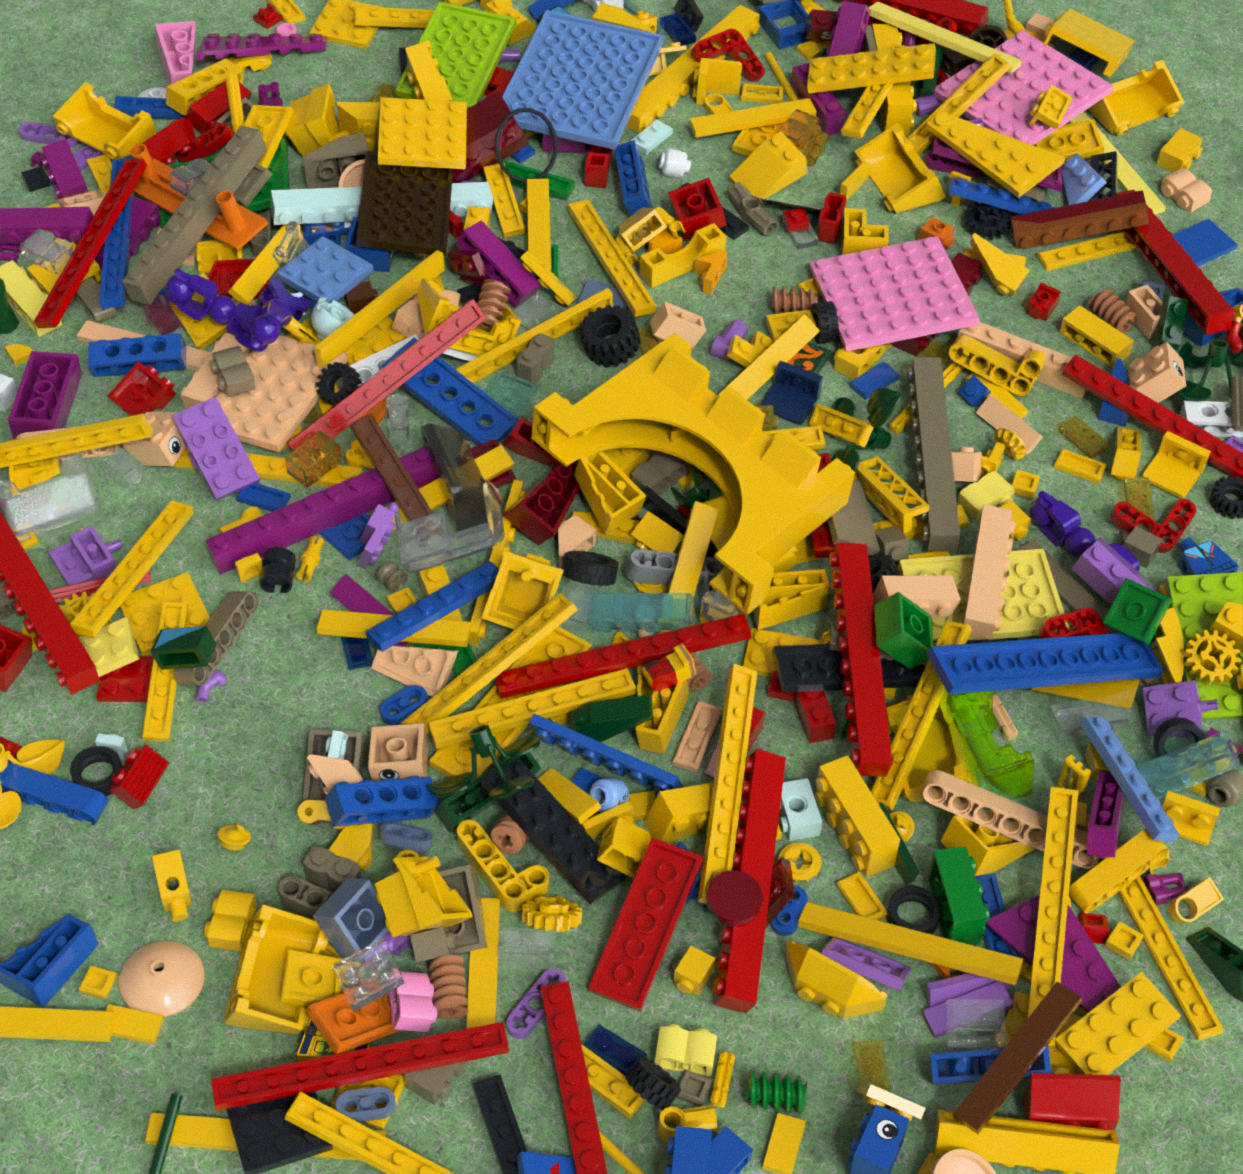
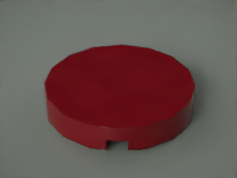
(734, 897)

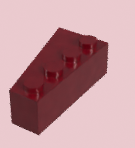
(545, 503)

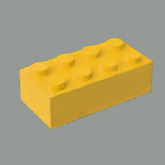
(856, 817)

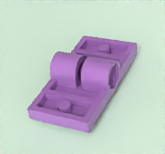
(215, 448)

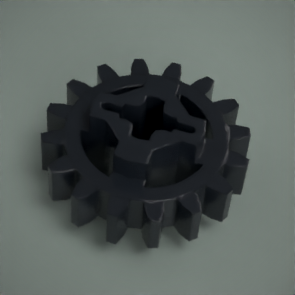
(987, 220)

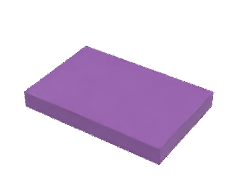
(867, 963)

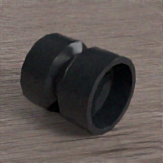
(277, 570)

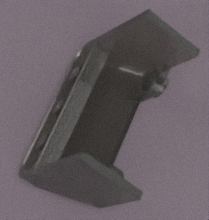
(458, 472)

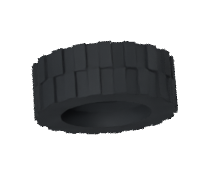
(590, 568)

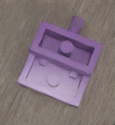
(377, 533)
(84, 557)
(1175, 701)

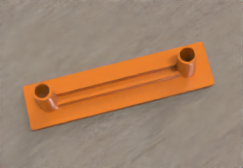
(231, 226)

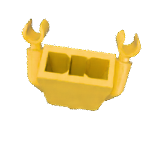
(643, 227)

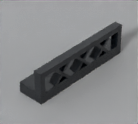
(1110, 168)
(668, 514)

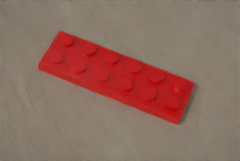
(646, 924)

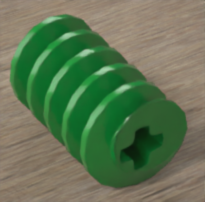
(776, 1091)

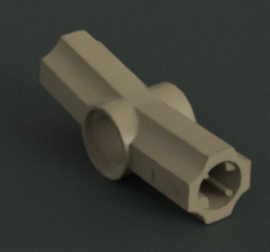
(751, 209)

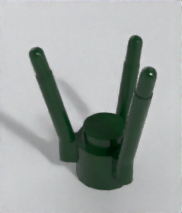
(695, 493)

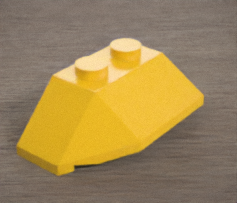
(830, 983)

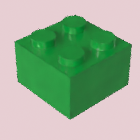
(903, 630)

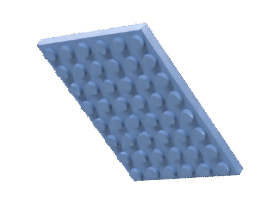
(582, 77)

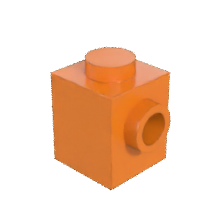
(938, 228)

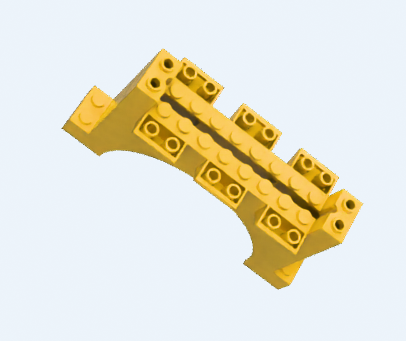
(667, 408)

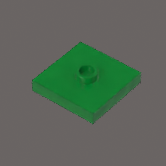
(1137, 611)

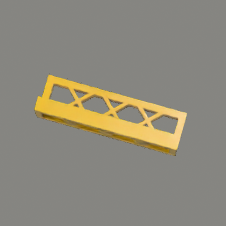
(882, 494)

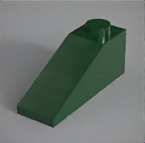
(611, 717)
(1222, 959)

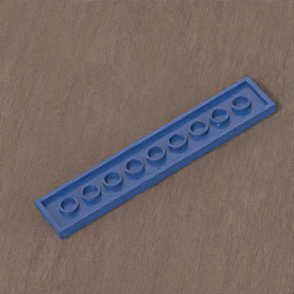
(1043, 662)

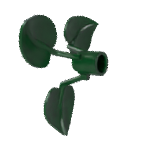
(1215, 358)
(880, 408)
(485, 744)

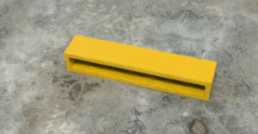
(1032, 1144)

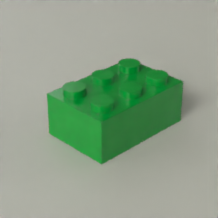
(959, 895)

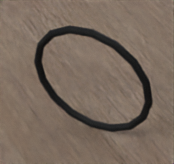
(496, 141)

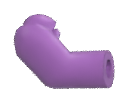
(217, 678)

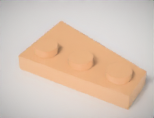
(416, 666)

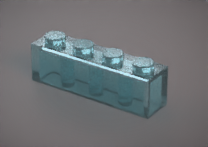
(641, 611)
(1190, 765)

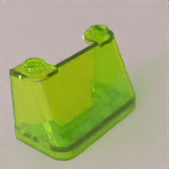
(1000, 766)

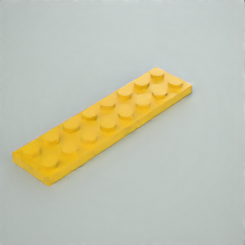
(457, 757)

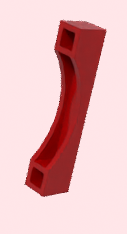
(598, 166)

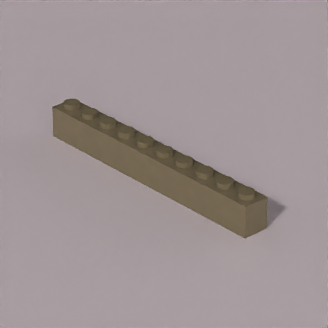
(193, 216)
(933, 454)

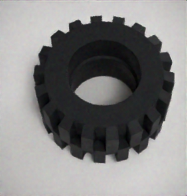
(604, 323)

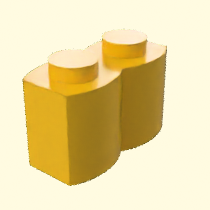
(230, 920)

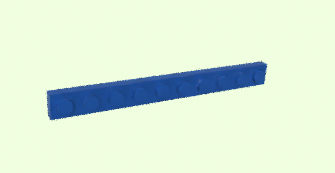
(116, 251)

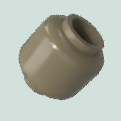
(1226, 788)

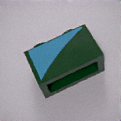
(183, 647)

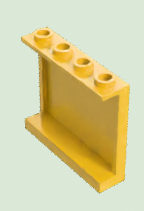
(1092, 38)

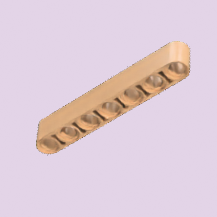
(997, 817)

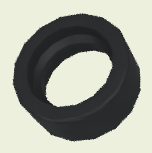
(1171, 726)
(90, 756)
(918, 895)

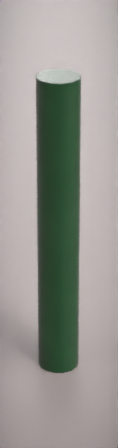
(165, 1134)

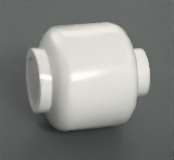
(674, 163)

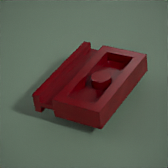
(468, 265)

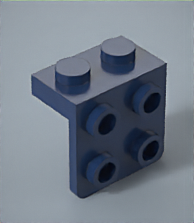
(793, 392)

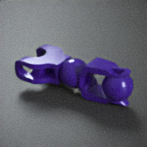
(221, 309)
(276, 313)
(1062, 526)

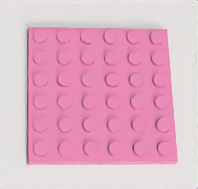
(1011, 98)
(894, 293)

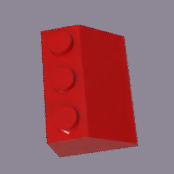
(1073, 1099)

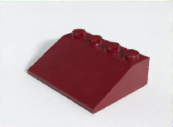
(480, 135)

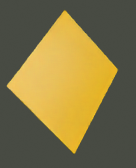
(1115, 693)

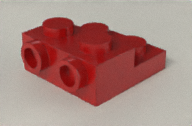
(142, 391)

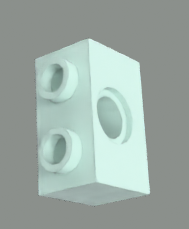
(806, 822)

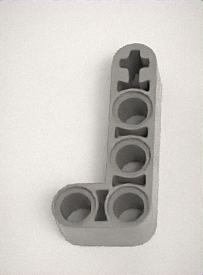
(658, 568)

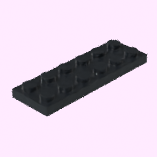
(556, 834)

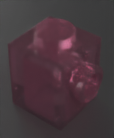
(162, 315)

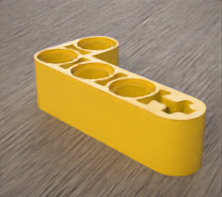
(996, 360)
(496, 864)
(1115, 873)

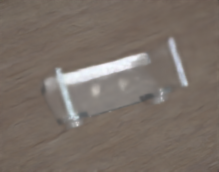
(50, 502)
(472, 539)

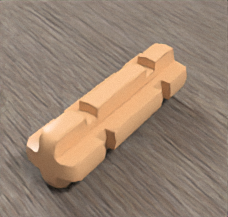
(1003, 720)

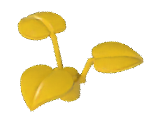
(40, 756)

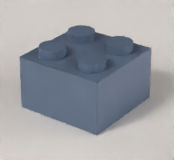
(352, 917)

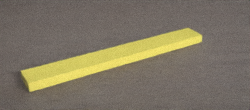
(939, 35)
(1126, 175)

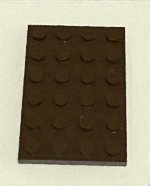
(404, 207)

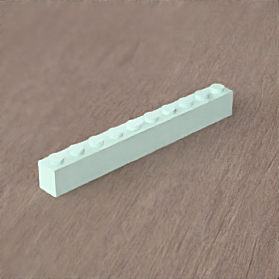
(343, 203)

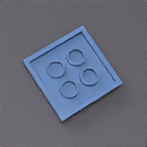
(325, 271)

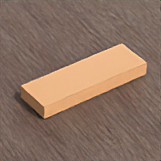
(1002, 417)
(697, 736)

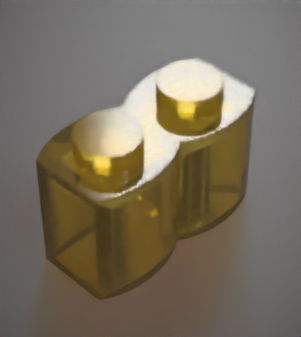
(801, 129)

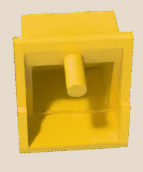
(314, 121)
(520, 590)
(419, 898)

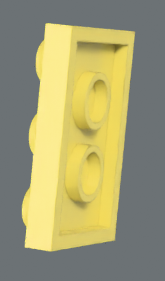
(112, 646)

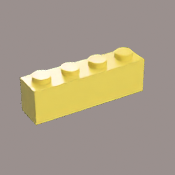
(24, 295)

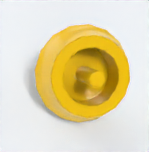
(904, 824)
(234, 836)

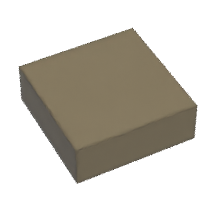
(694, 1088)

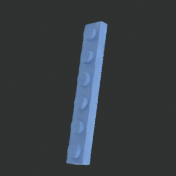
(1129, 779)

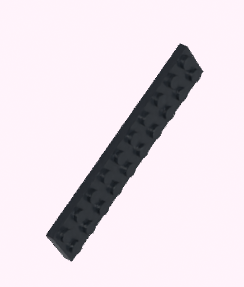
(818, 668)

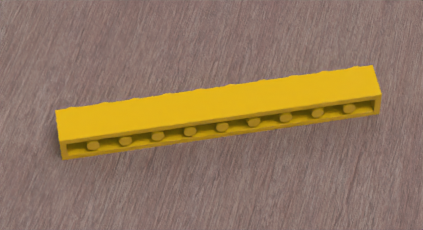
(679, 75)

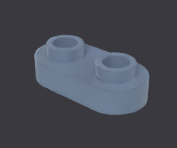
(405, 836)
(365, 1103)

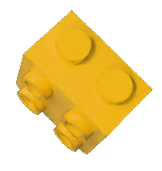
(716, 77)
(1177, 465)

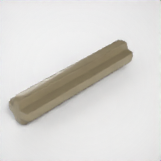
(1237, 402)

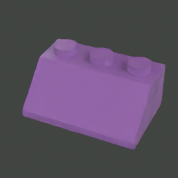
(1106, 570)

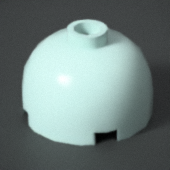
(328, 317)

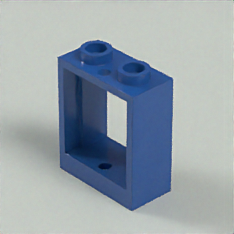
(789, 35)

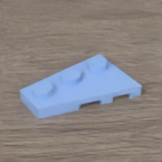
(1080, 180)

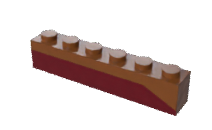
(1080, 220)

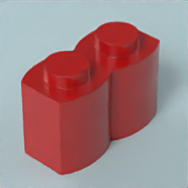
(831, 217)

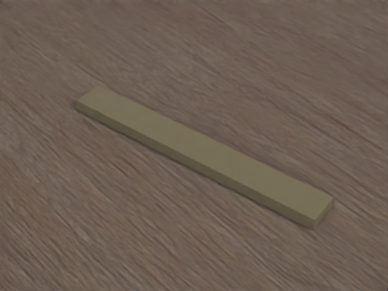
(1074, 595)

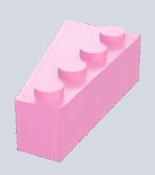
(176, 49)

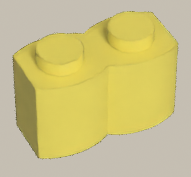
(989, 490)
(685, 1049)

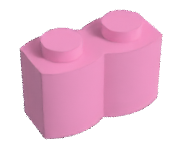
(412, 1003)

